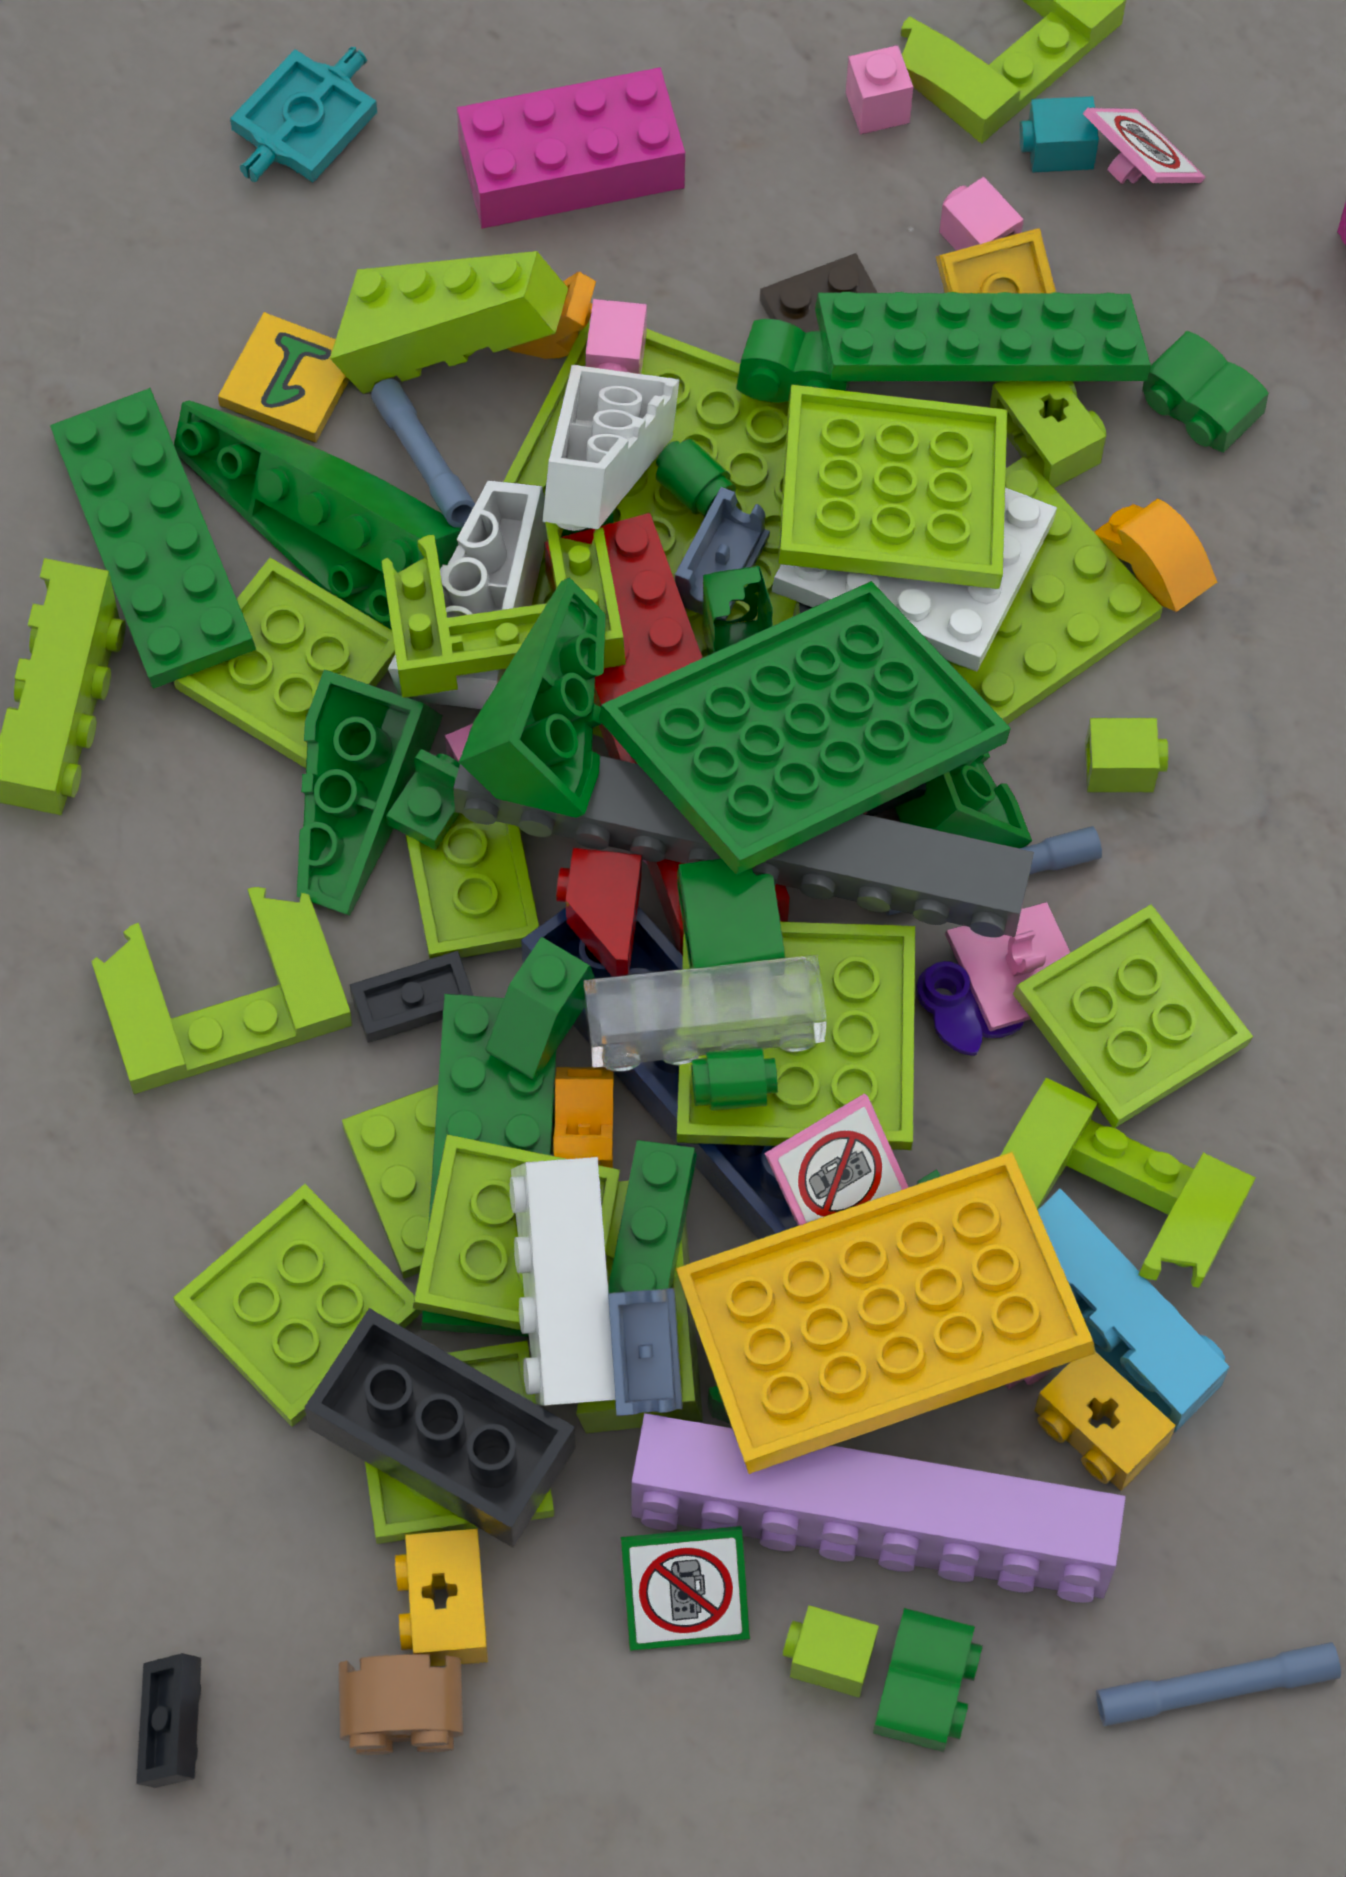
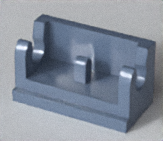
(723, 542)
(645, 1351)

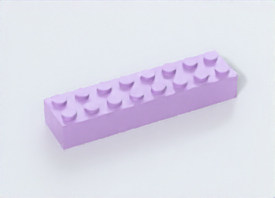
(882, 1510)

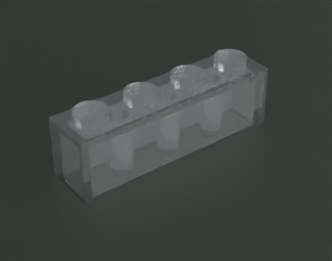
(704, 1010)

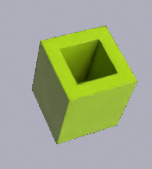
(1124, 754)
(831, 1650)

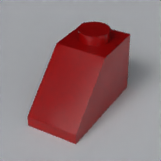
(603, 903)

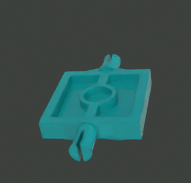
(303, 115)

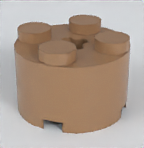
(400, 1702)

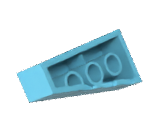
(1130, 1319)

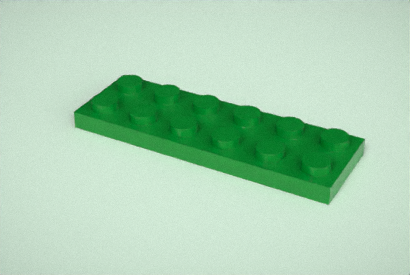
(981, 337)
(152, 538)
(484, 1103)

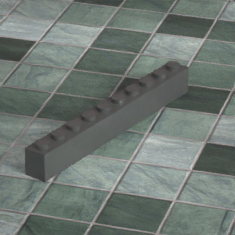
(861, 860)

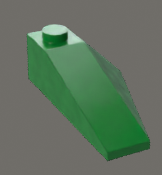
(540, 718)
(355, 770)
(969, 806)

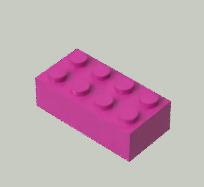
(571, 147)

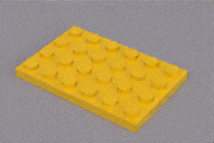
(883, 1312)

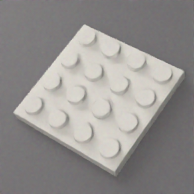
(950, 616)

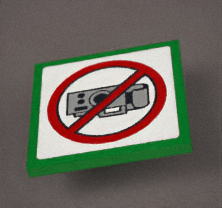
(685, 1588)

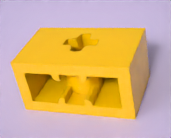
(1097, 1390)
(451, 1563)

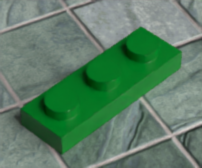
(653, 1217)

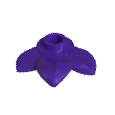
(958, 1015)

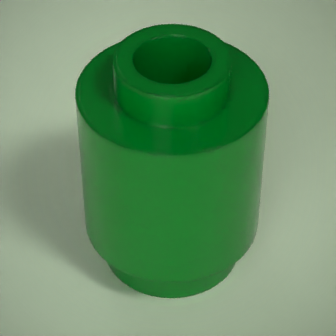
(691, 475)
(733, 1079)

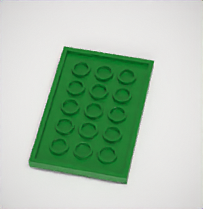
(803, 726)

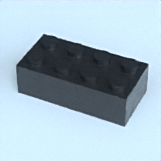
(441, 1427)

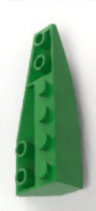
(313, 505)

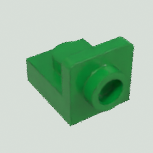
(427, 802)

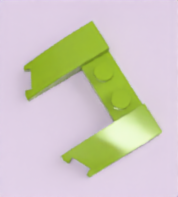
(989, 95)
(439, 648)
(169, 1049)
(1198, 1201)

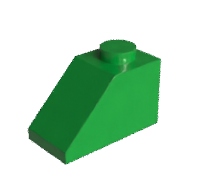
(539, 1008)

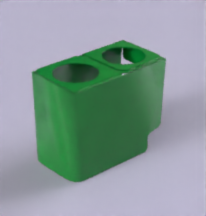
(728, 586)
(728, 915)

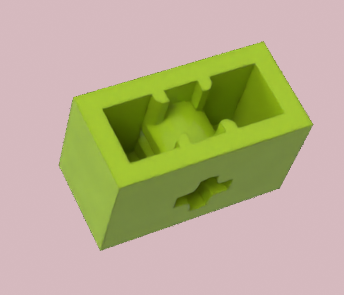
(1051, 427)

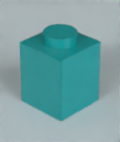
(1060, 135)

